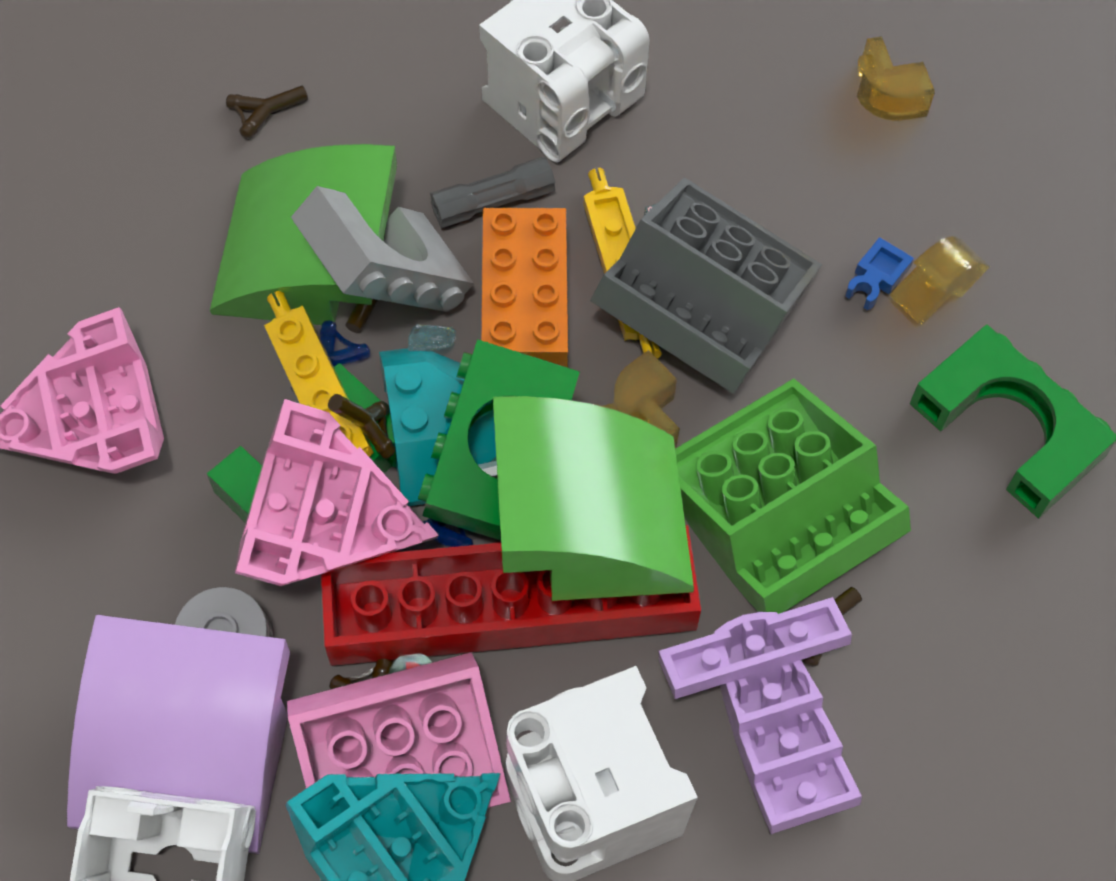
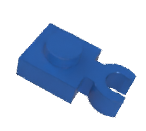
(879, 269)

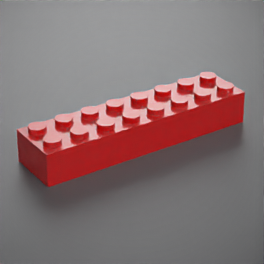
(465, 604)

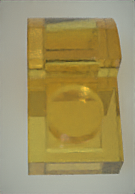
(891, 90)
(940, 271)
(644, 390)

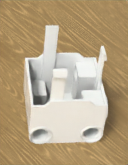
(146, 822)

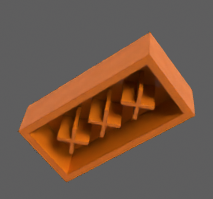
(525, 281)

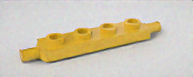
(611, 230)
(308, 364)

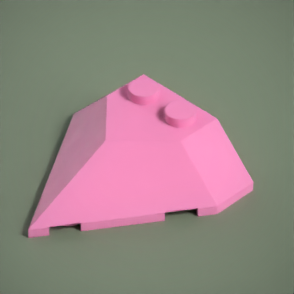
(87, 402)
(320, 504)

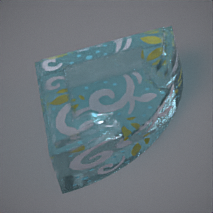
(430, 338)

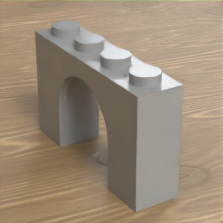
(404, 268)

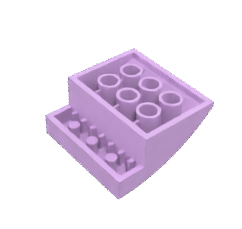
(179, 715)

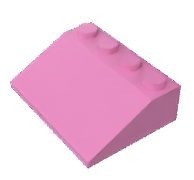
(400, 724)

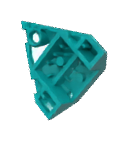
(417, 397)
(392, 825)

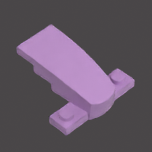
(775, 707)

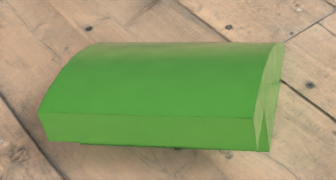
(269, 251)
(787, 497)
(589, 499)

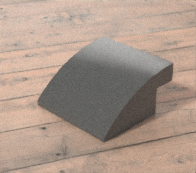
(705, 283)

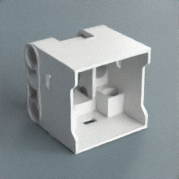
(566, 80)
(594, 778)

